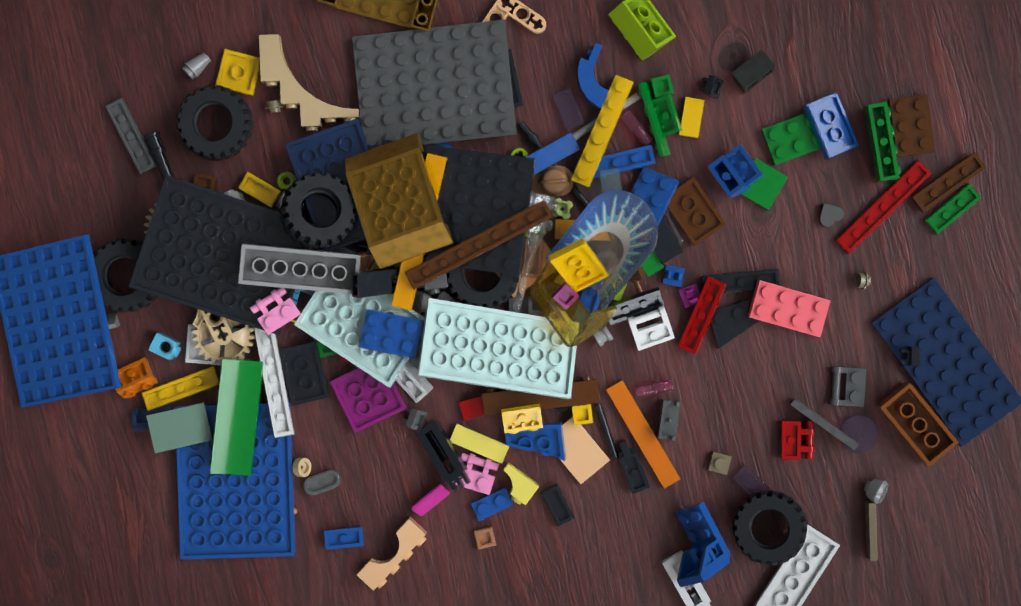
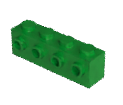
(881, 142)

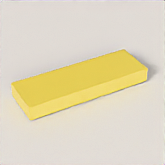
(479, 443)

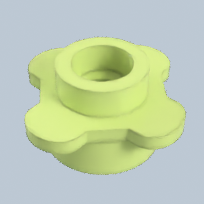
(565, 213)

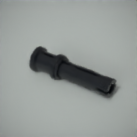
(158, 151)

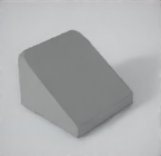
(112, 320)

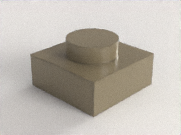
(719, 463)

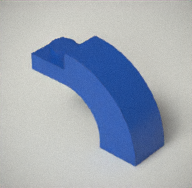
(587, 83)

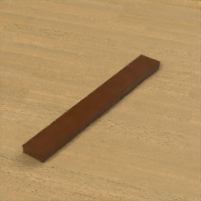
(479, 244)

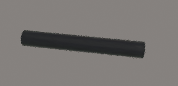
(606, 431)

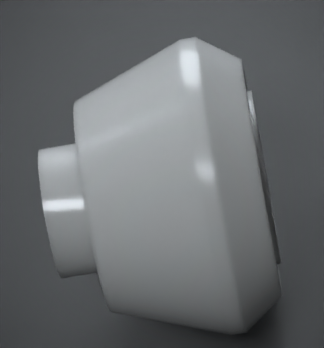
(876, 490)

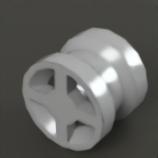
(602, 336)

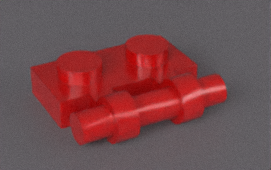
(791, 440)

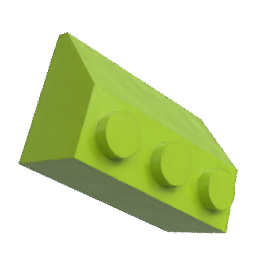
(642, 26)

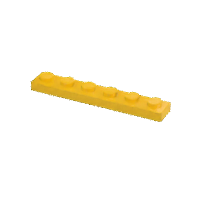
(602, 131)

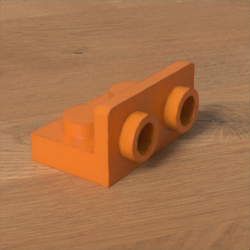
(135, 378)

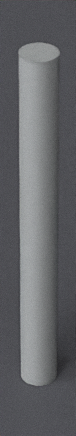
(587, 128)

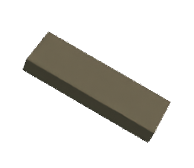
(871, 531)

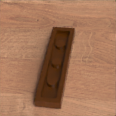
(948, 182)

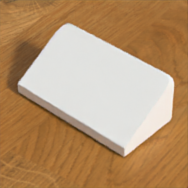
(414, 385)

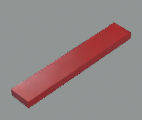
(883, 206)

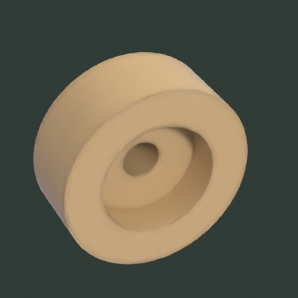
(302, 467)

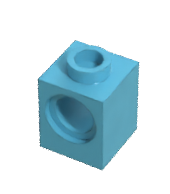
(156, 346)

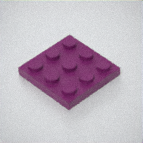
(366, 399)

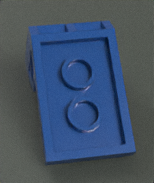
(706, 543)

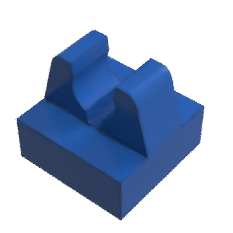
(673, 275)

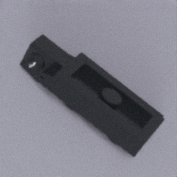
(632, 468)

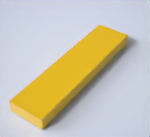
(181, 388)

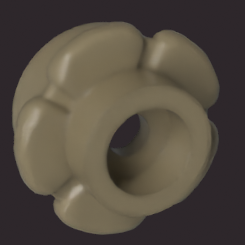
(274, 106)
(862, 280)

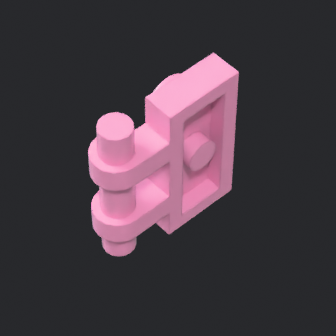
(279, 315)
(480, 480)

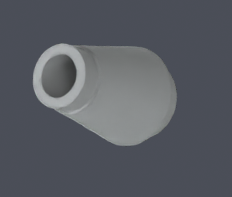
(196, 65)

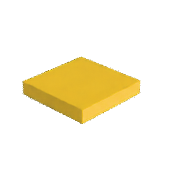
(238, 72)

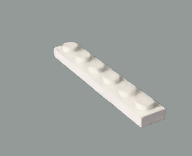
(274, 384)

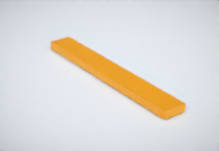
(404, 293)

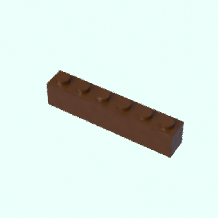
(582, 393)

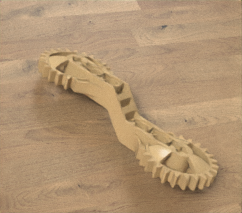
(208, 329)

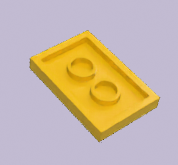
(578, 265)

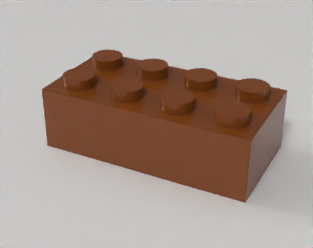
(917, 424)

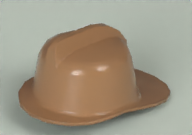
(553, 181)

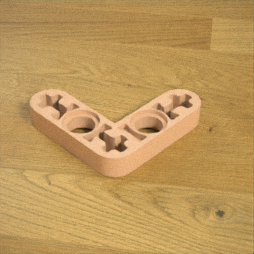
(505, 12)

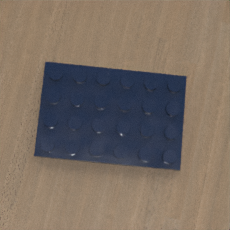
(327, 154)

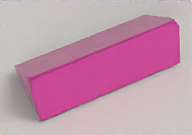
(431, 499)

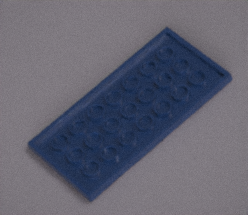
(953, 366)

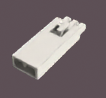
(672, 566)

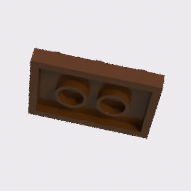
(912, 125)
(695, 212)

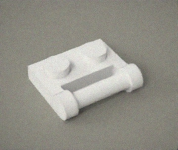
(651, 334)

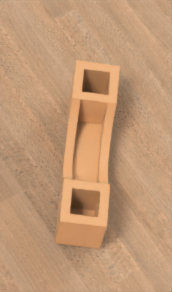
(376, 571)

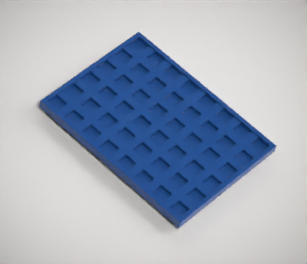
(56, 322)

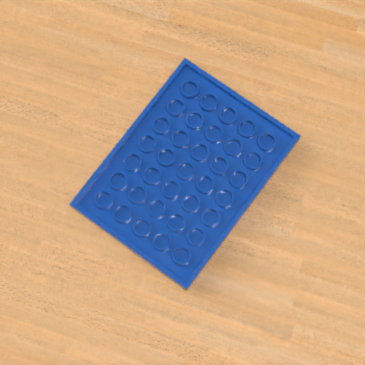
(237, 512)

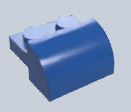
(735, 171)

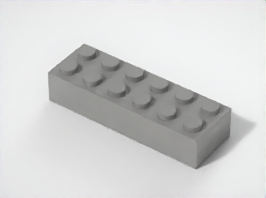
(297, 268)

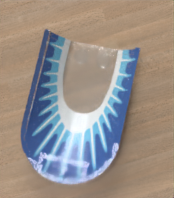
(621, 235)

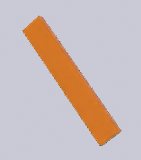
(643, 434)

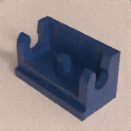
(139, 417)

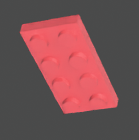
(788, 308)

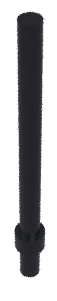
(533, 139)

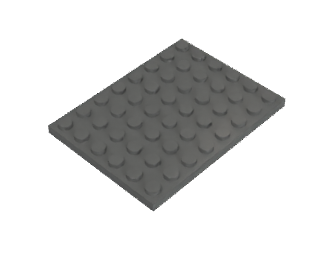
(435, 84)

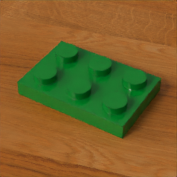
(790, 139)

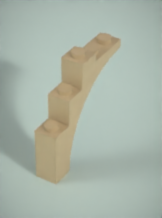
(275, 70)

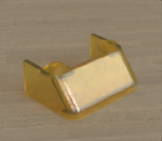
(571, 324)

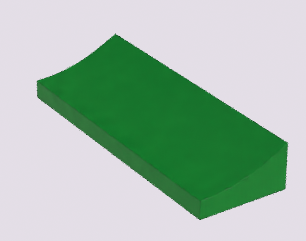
(236, 416)

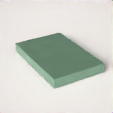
(179, 427)

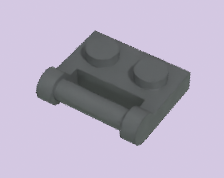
(854, 386)

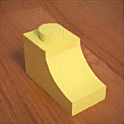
(523, 486)

